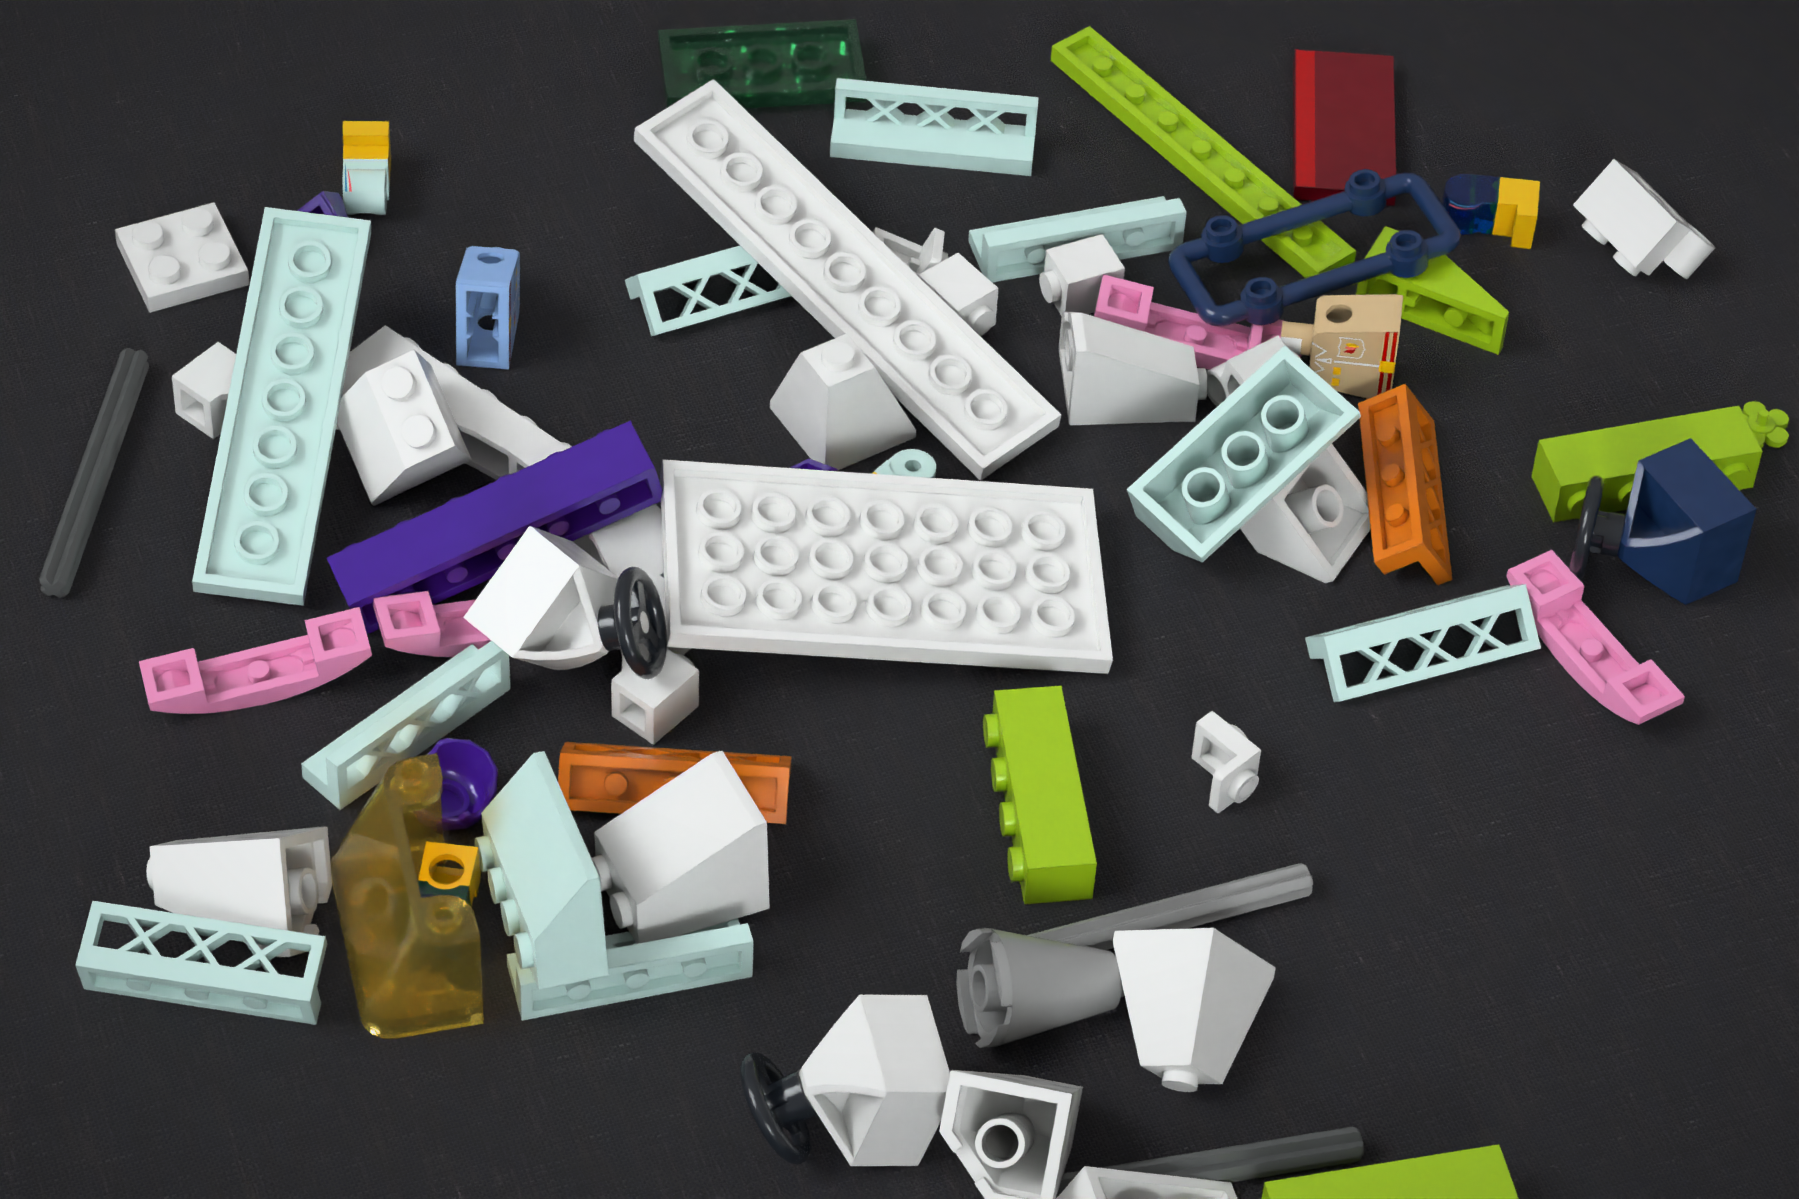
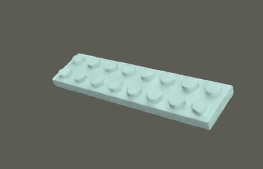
(282, 407)

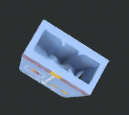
(484, 287)

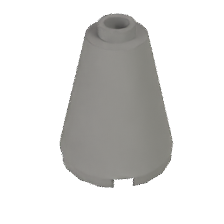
(1031, 985)

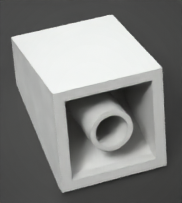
(686, 855)

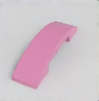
(1131, 306)
(419, 628)
(1588, 647)
(258, 674)

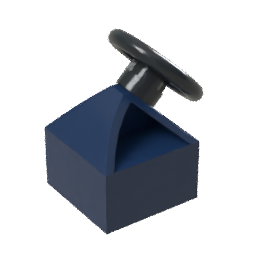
(1680, 527)

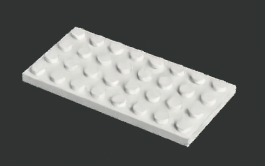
(882, 567)

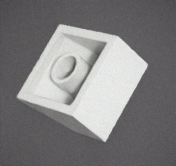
(399, 427)
(1314, 519)

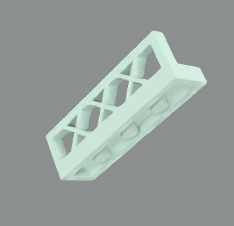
(934, 135)
(1129, 227)
(700, 269)
(1422, 620)
(409, 723)
(644, 970)
(200, 983)

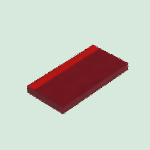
(1341, 120)

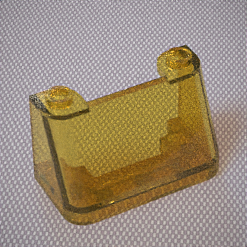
(407, 954)

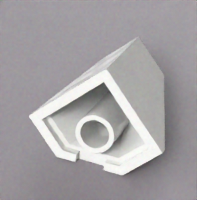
(1126, 374)
(839, 405)
(246, 878)
(1189, 1000)
(1011, 1131)

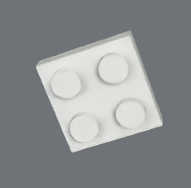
(182, 257)

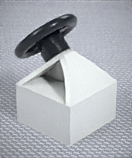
(568, 610)
(870, 1080)

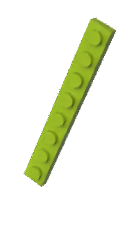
(1195, 149)

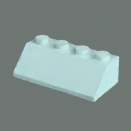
(1240, 456)
(543, 878)

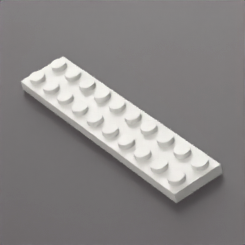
(847, 278)

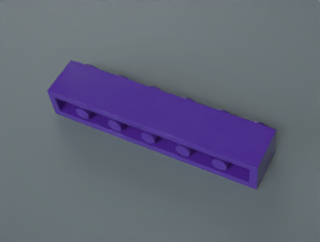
(474, 533)

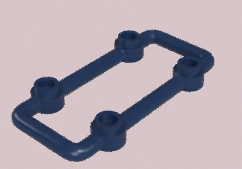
(1363, 196)

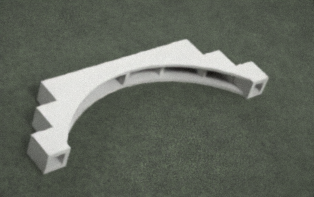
(498, 445)

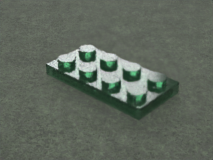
(763, 61)

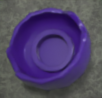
(467, 782)

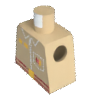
(1351, 341)

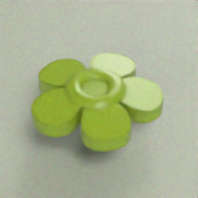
(1767, 425)

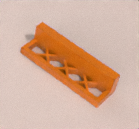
(1404, 484)
(620, 776)

